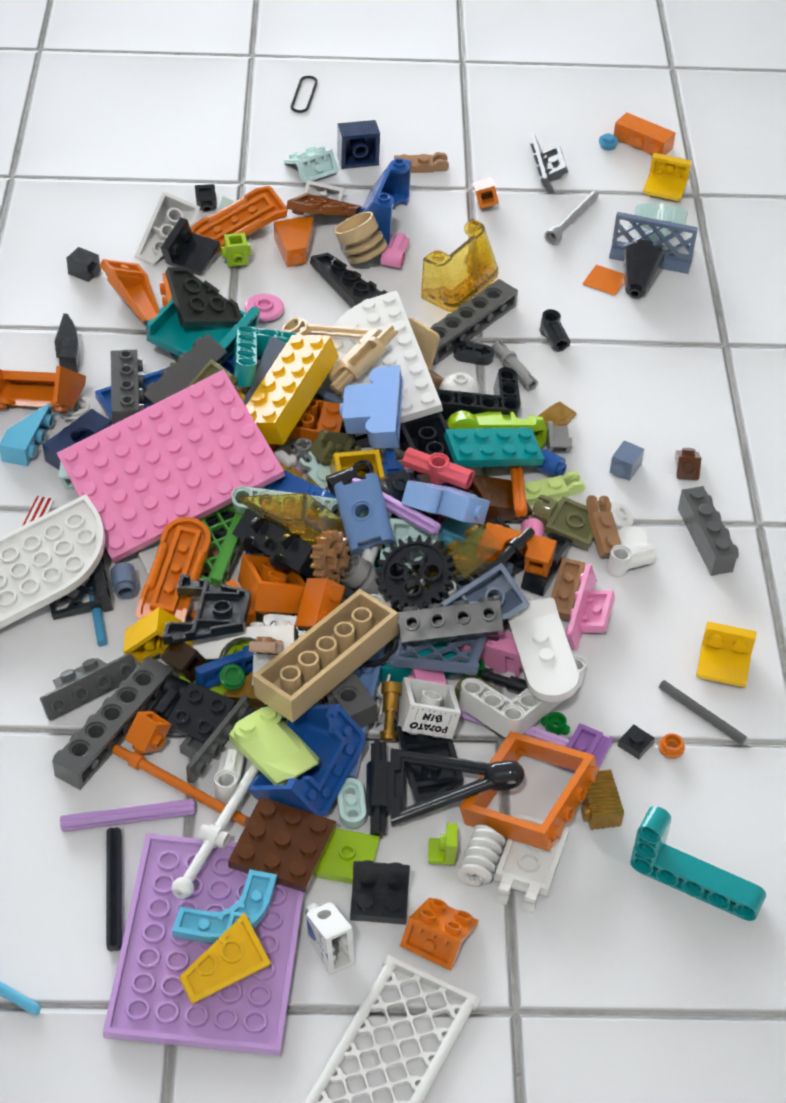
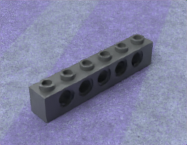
(474, 317)
(110, 724)

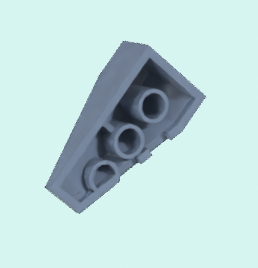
(495, 584)

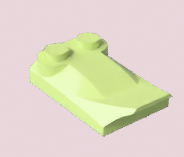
(272, 746)

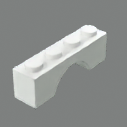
(217, 646)

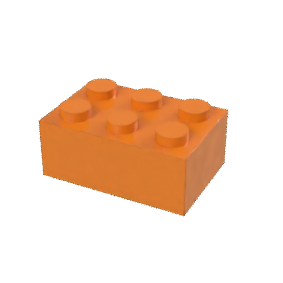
(270, 588)

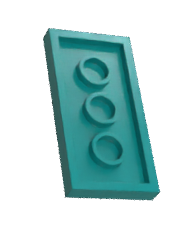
(493, 447)

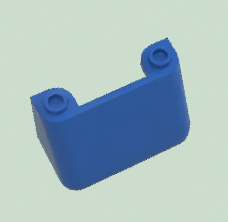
(388, 191)
(337, 743)

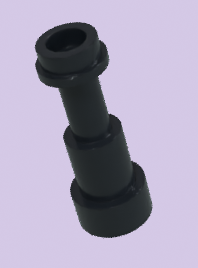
(513, 683)

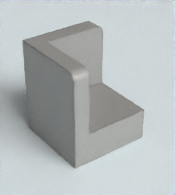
(558, 439)

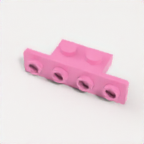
(591, 609)

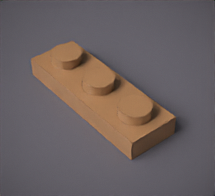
(566, 585)

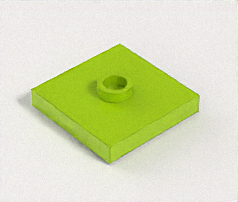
(342, 852)

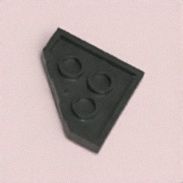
(198, 301)

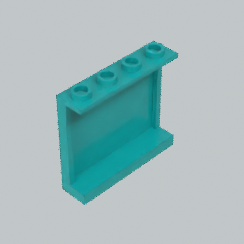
(169, 335)

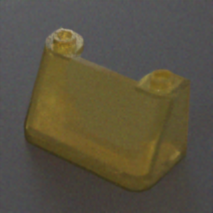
(463, 273)

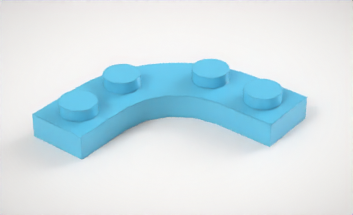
(209, 926)

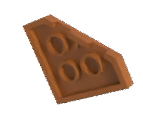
(322, 206)

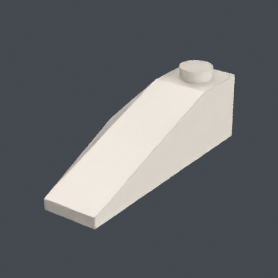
(162, 222)

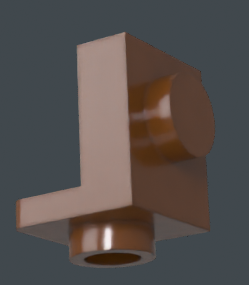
(688, 464)

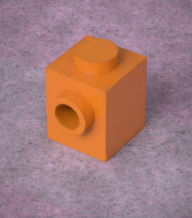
(486, 193)
(148, 732)

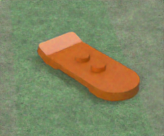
(243, 216)
(180, 551)

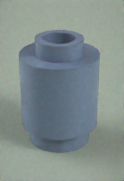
(123, 580)

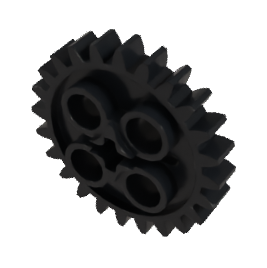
(434, 560)

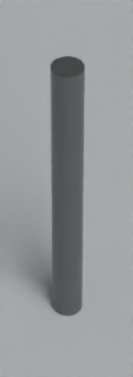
(703, 712)

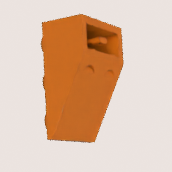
(316, 417)

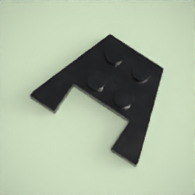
(219, 611)

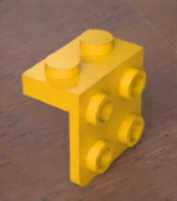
(667, 177)

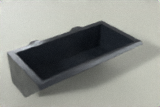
(284, 548)

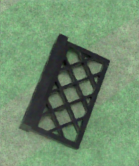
(99, 590)

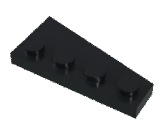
(344, 281)

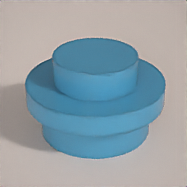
(608, 141)

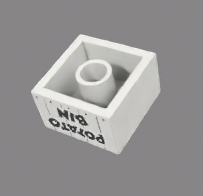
(428, 708)

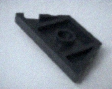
(423, 780)

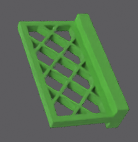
(227, 552)

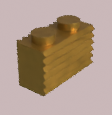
(602, 803)

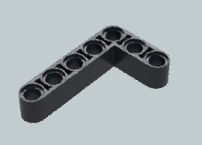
(505, 397)

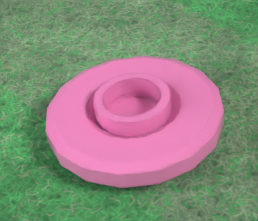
(270, 306)

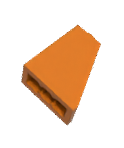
(294, 239)

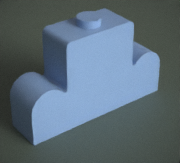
(375, 407)
(446, 501)

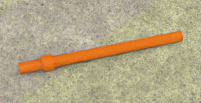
(139, 761)

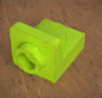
(444, 849)

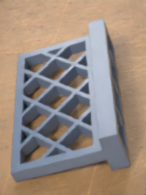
(672, 258)

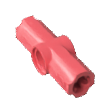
(438, 468)

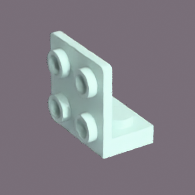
(313, 163)

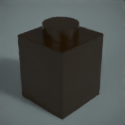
(183, 659)

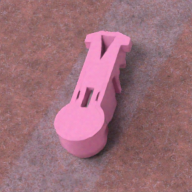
(499, 653)

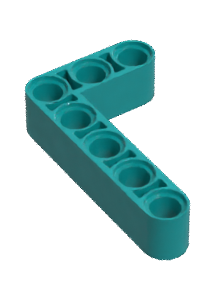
(248, 345)
(691, 874)

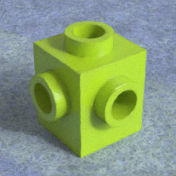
(236, 249)

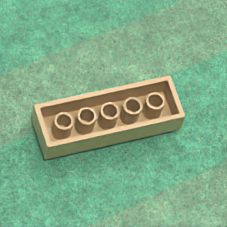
(325, 655)

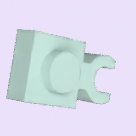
(316, 471)

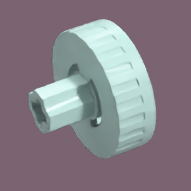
(661, 212)

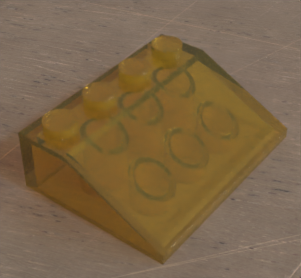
(295, 513)

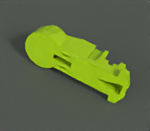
(484, 420)

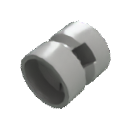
(360, 575)

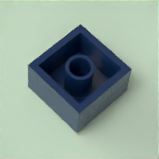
(358, 144)

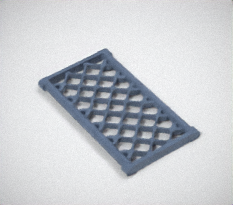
(470, 666)

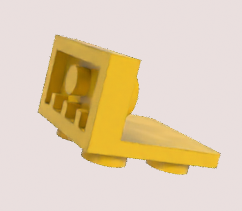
(726, 654)

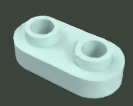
(352, 805)

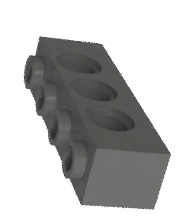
(354, 700)

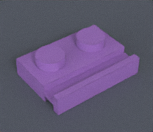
(591, 742)

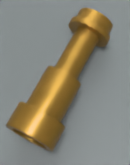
(391, 692)

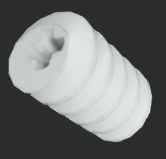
(481, 856)

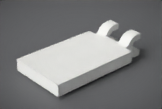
(528, 868)

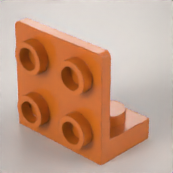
(437, 932)

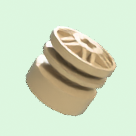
(360, 237)

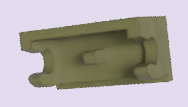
(332, 442)

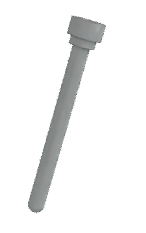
(554, 234)

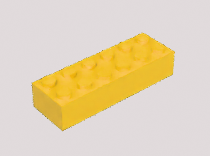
(291, 385)

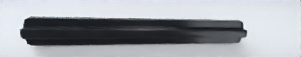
(113, 889)

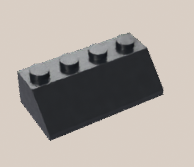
(427, 436)

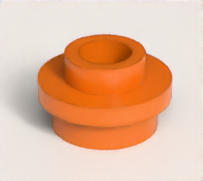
(671, 740)

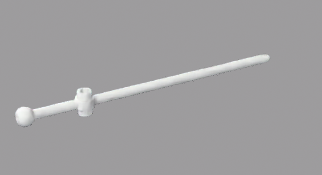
(214, 835)

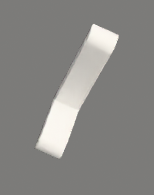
(506, 714)

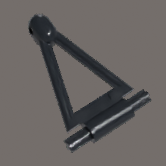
(387, 783)

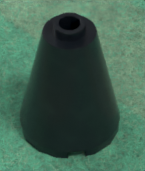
(640, 266)

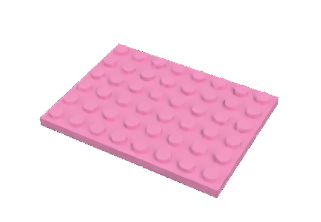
(170, 463)

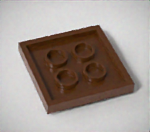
(283, 843)

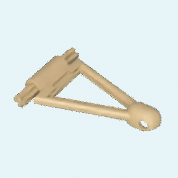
(358, 359)

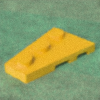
(226, 962)

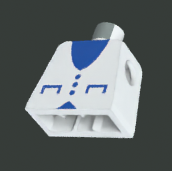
(328, 924)

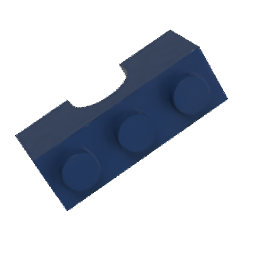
(80, 429)

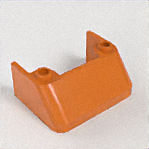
(41, 388)

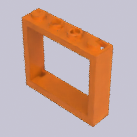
(543, 836)

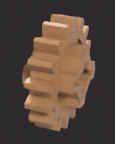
(330, 555)

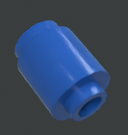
(552, 465)

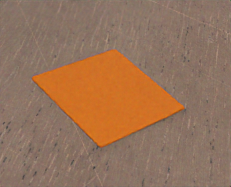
(605, 280)

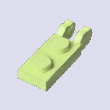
(554, 487)

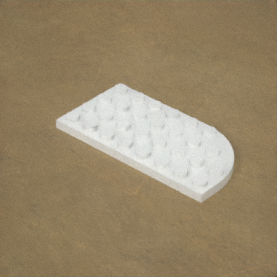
(379, 312)
(49, 558)

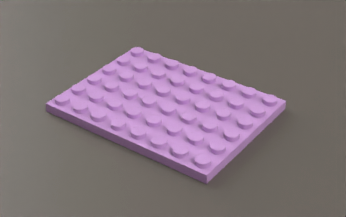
(146, 989)

